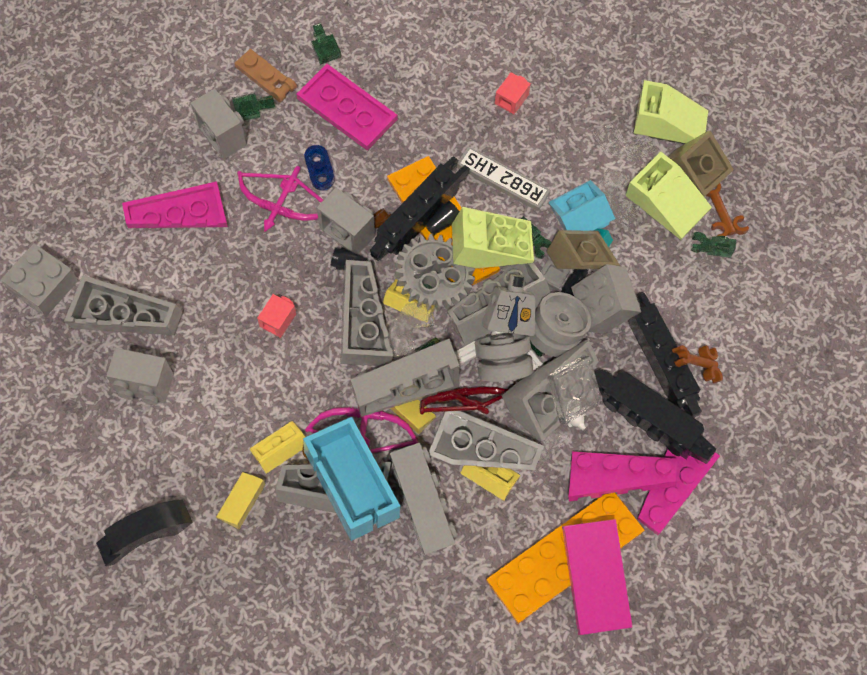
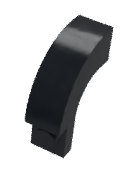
(141, 527)

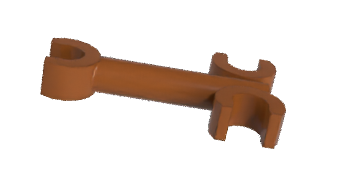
(726, 225)
(705, 359)

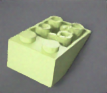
(668, 114)
(668, 196)
(490, 239)

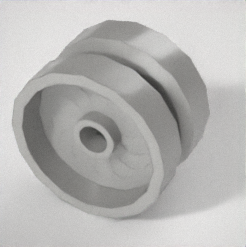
(560, 324)
(504, 357)

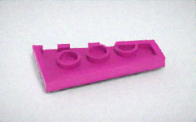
(183, 208)
(611, 473)
(665, 502)

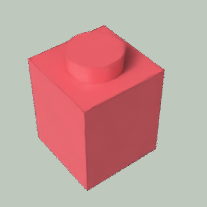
(512, 93)
(277, 315)

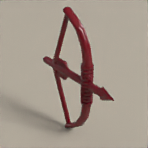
(460, 395)

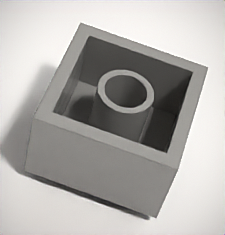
(219, 123)
(346, 221)
(39, 280)
(607, 297)
(140, 376)

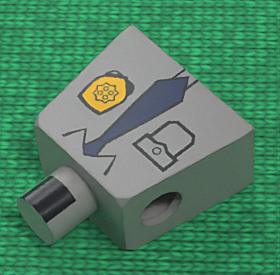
(511, 309)

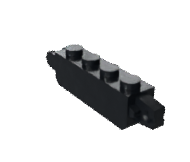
(418, 208)
(657, 347)
(654, 415)

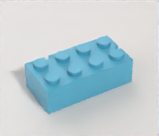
(351, 478)

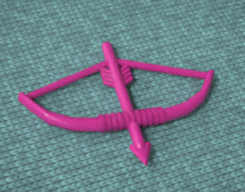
(277, 208)
(377, 415)

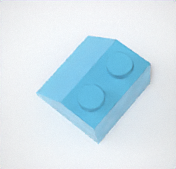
(582, 208)

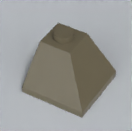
(703, 162)
(580, 250)

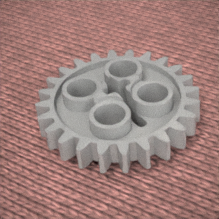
(432, 273)

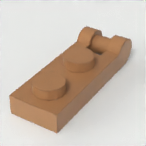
(265, 75)

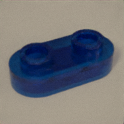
(320, 168)

